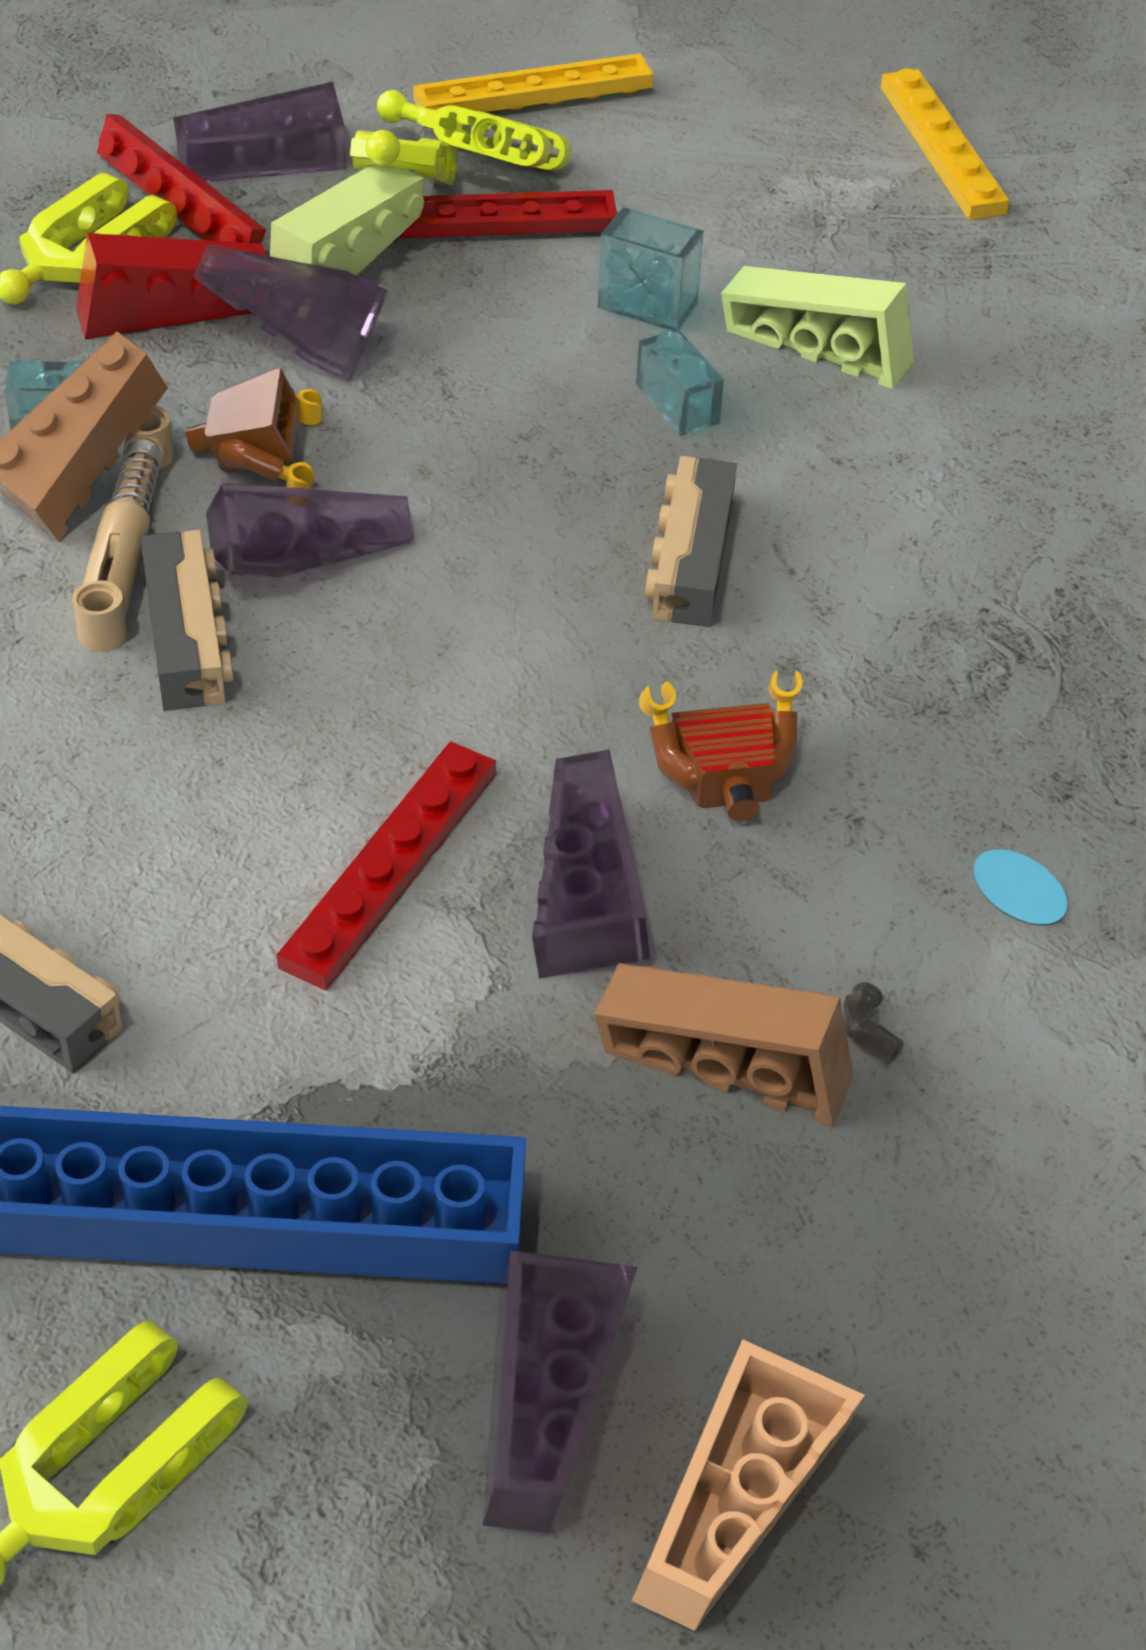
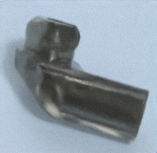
(864, 1026)

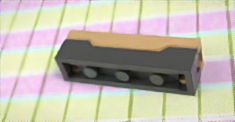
(693, 541)
(183, 620)
(53, 999)

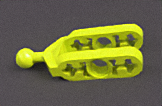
(454, 123)
(428, 157)
(60, 227)
(140, 1481)

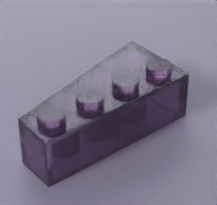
(265, 136)
(589, 883)
(547, 1368)

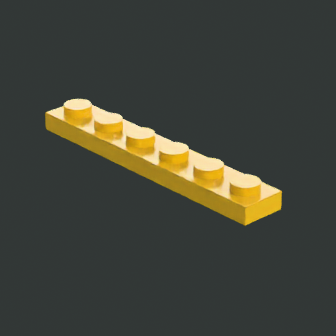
(539, 85)
(944, 144)

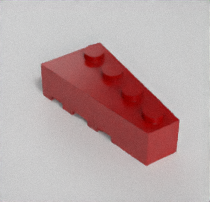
(147, 284)

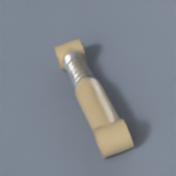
(116, 555)

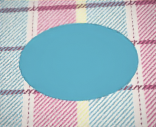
(1020, 886)

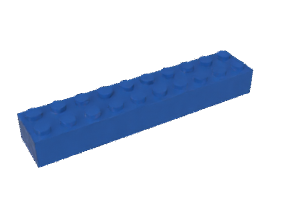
(259, 1194)

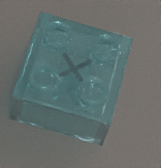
(649, 269)

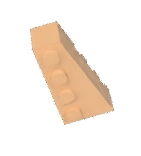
(749, 1465)

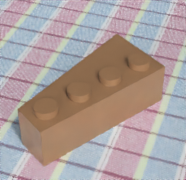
(76, 433)
(731, 1034)

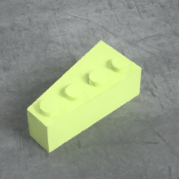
(350, 220)
(824, 317)

